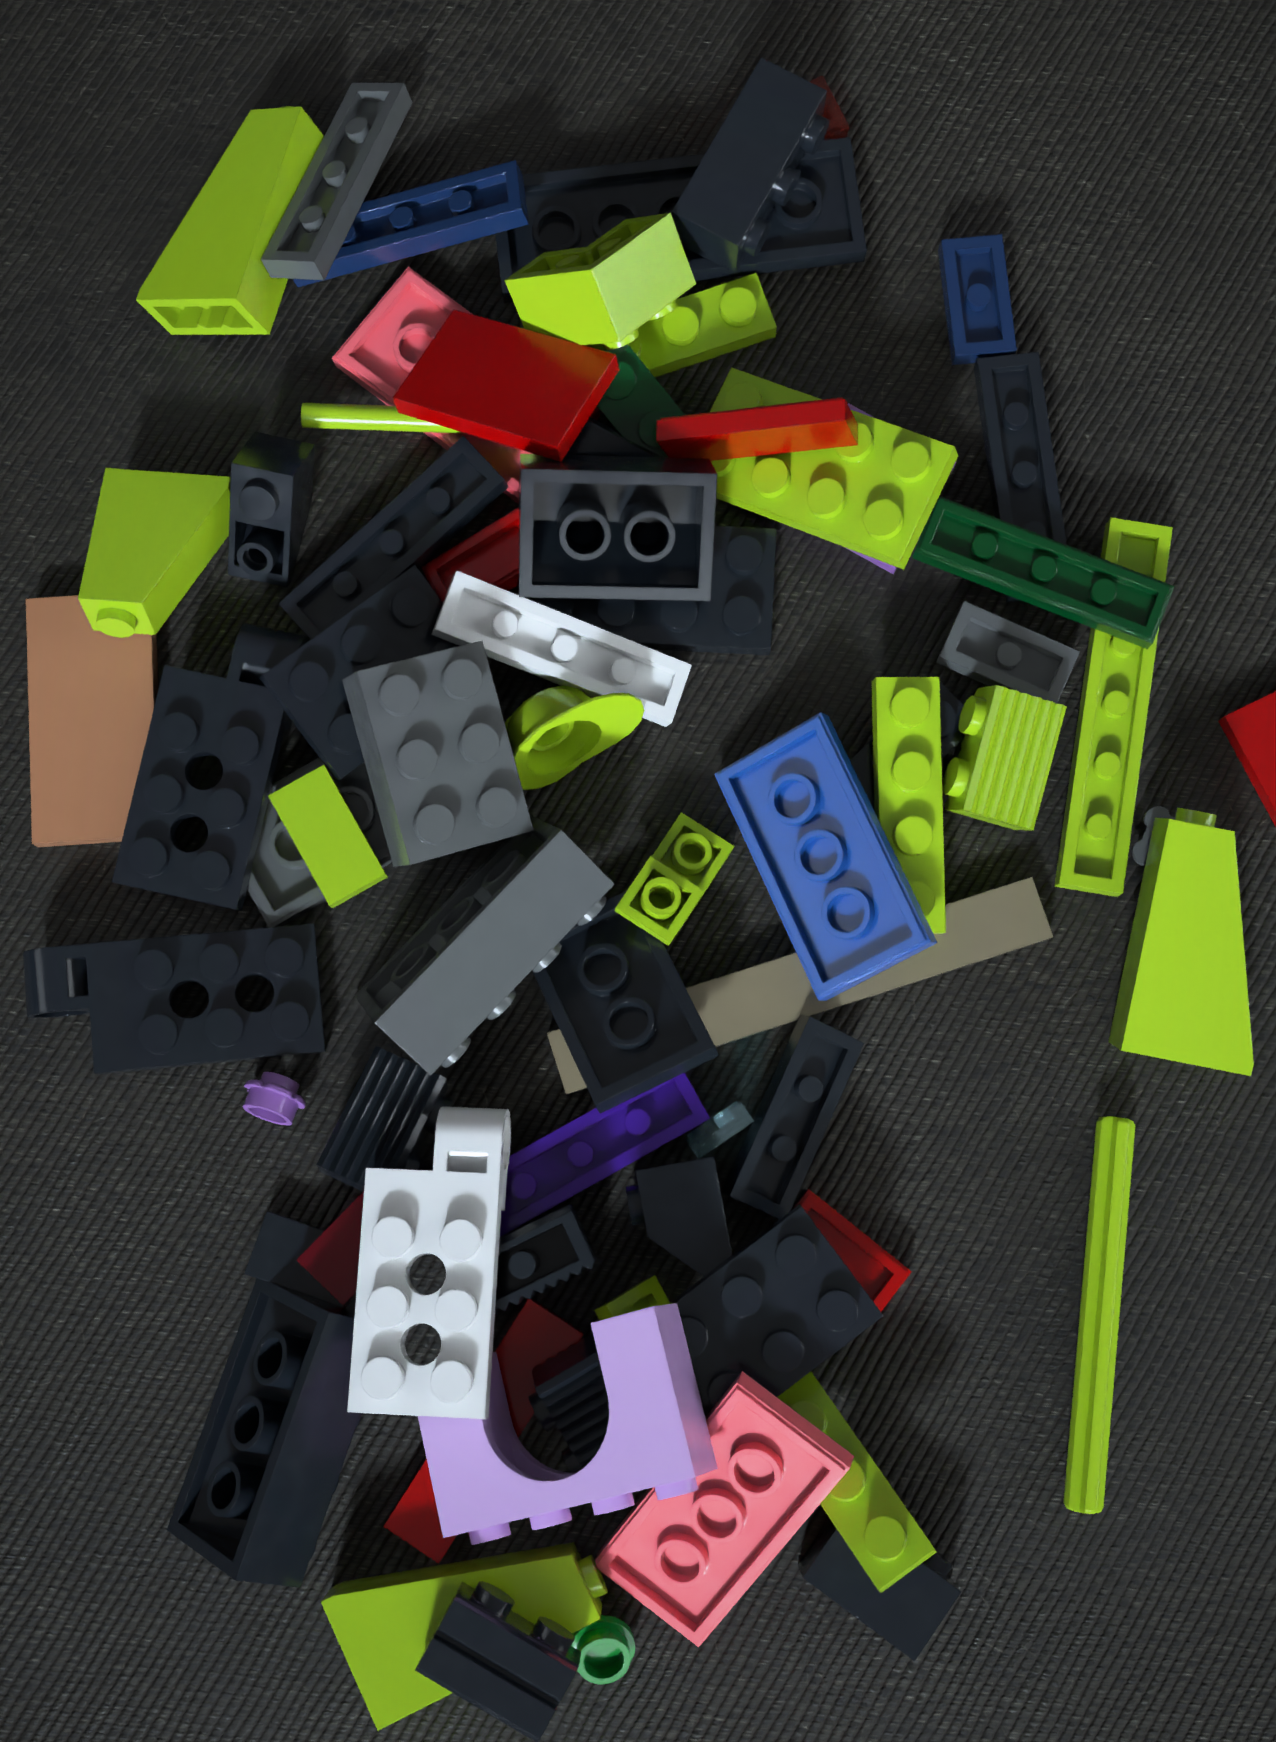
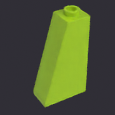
(212, 266)
(1186, 952)
(392, 1616)

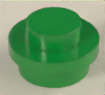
(605, 1650)

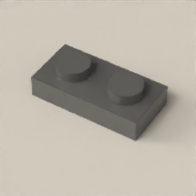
(1006, 654)

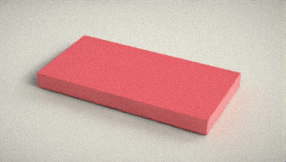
(392, 342)
(705, 1548)

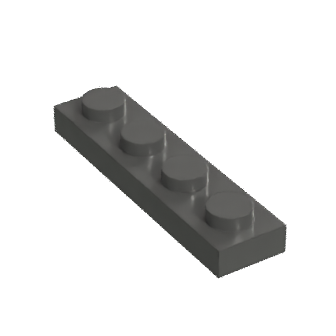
(337, 181)

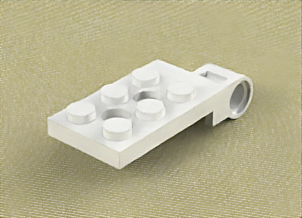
(457, 1219)

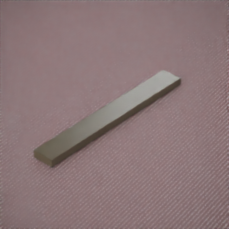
(781, 991)

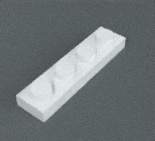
(560, 647)

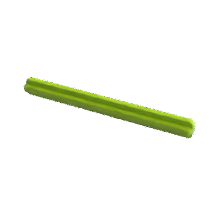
(1099, 1315)

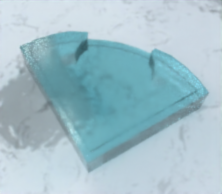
(719, 1129)

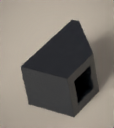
(269, 507)

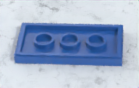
(824, 858)

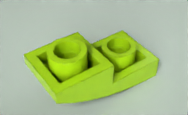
(674, 879)

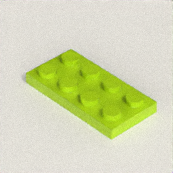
(853, 496)

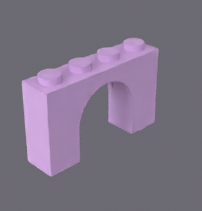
(651, 1439)

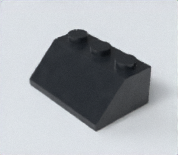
(616, 527)

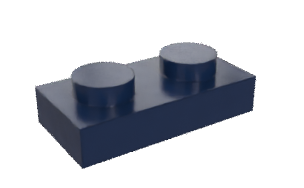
(976, 298)

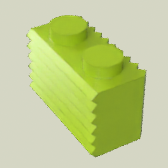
(1003, 757)

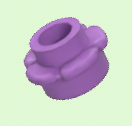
(273, 1098)

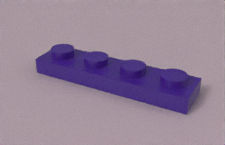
(596, 1148)

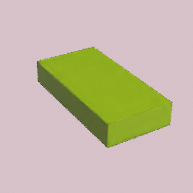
(328, 836)

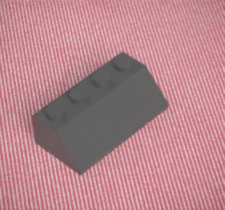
(484, 944)

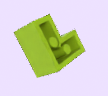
(607, 287)

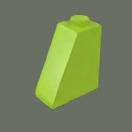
(150, 546)

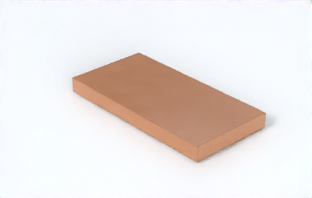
(86, 722)

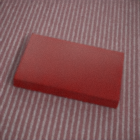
(507, 384)

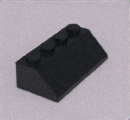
(272, 1440)

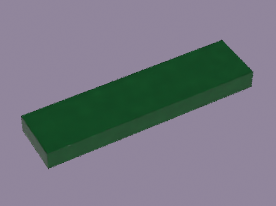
(1043, 572)

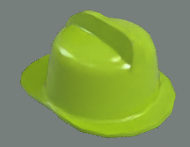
(564, 728)

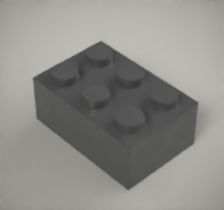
(437, 753)

